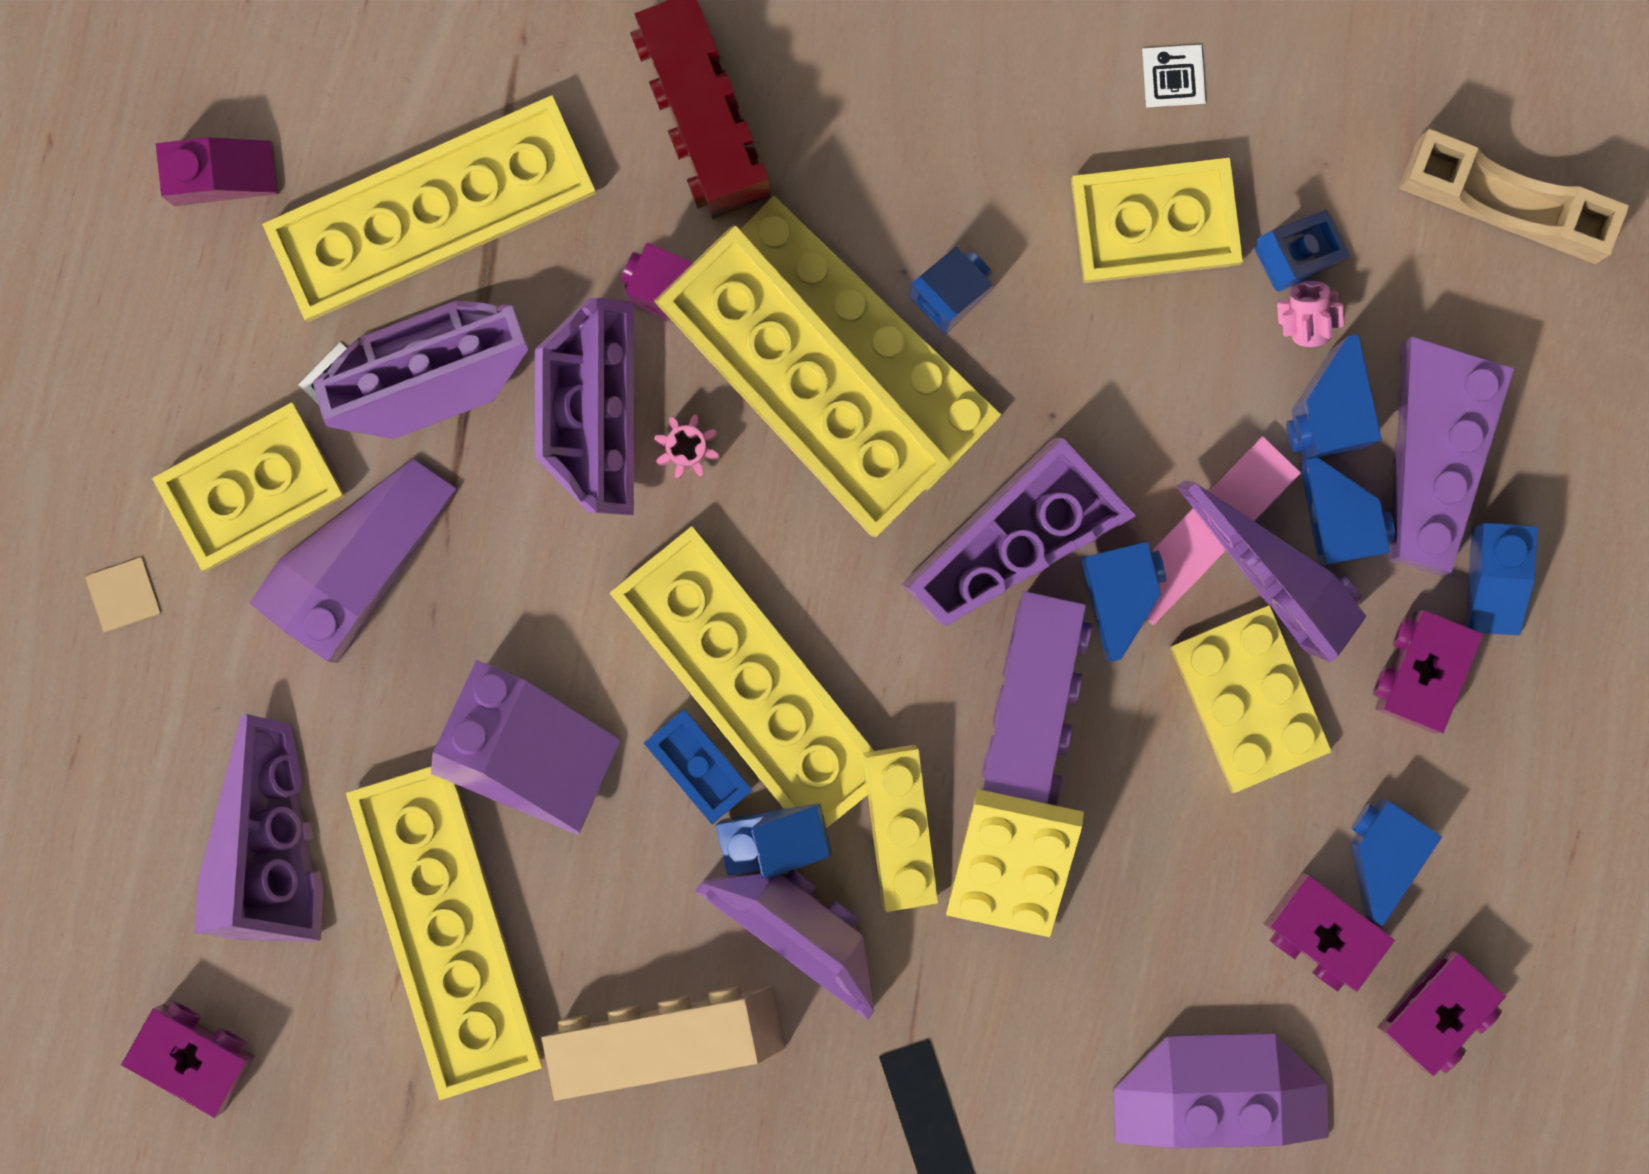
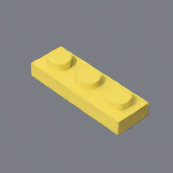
(900, 828)

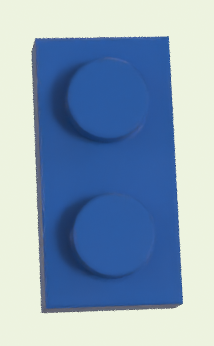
(698, 766)

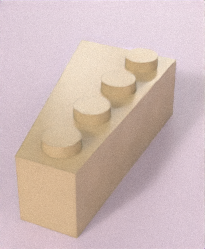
(663, 1043)

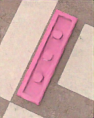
(1191, 545)

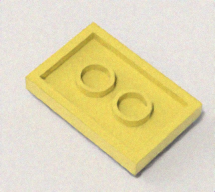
(1156, 220)
(248, 487)
(1250, 699)
(1014, 863)

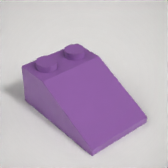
(523, 749)

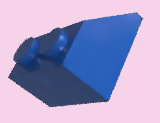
(1336, 407)

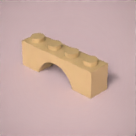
(1547, 213)

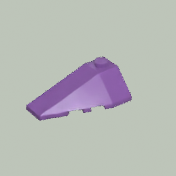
(344, 569)
(1304, 596)
(258, 856)

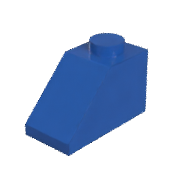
(952, 288)
(1343, 516)
(1500, 577)
(1122, 593)
(1388, 856)

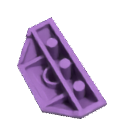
(422, 369)
(589, 405)
(800, 929)
(1220, 1094)

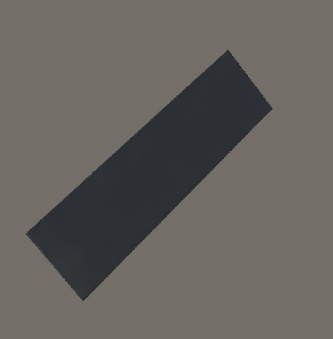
(925, 1111)

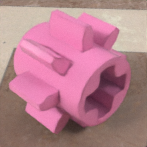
(1310, 313)
(692, 434)

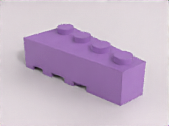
(1443, 440)
(1027, 525)
(1035, 698)

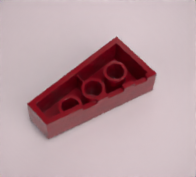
(701, 105)

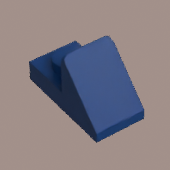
(1300, 250)
(774, 840)

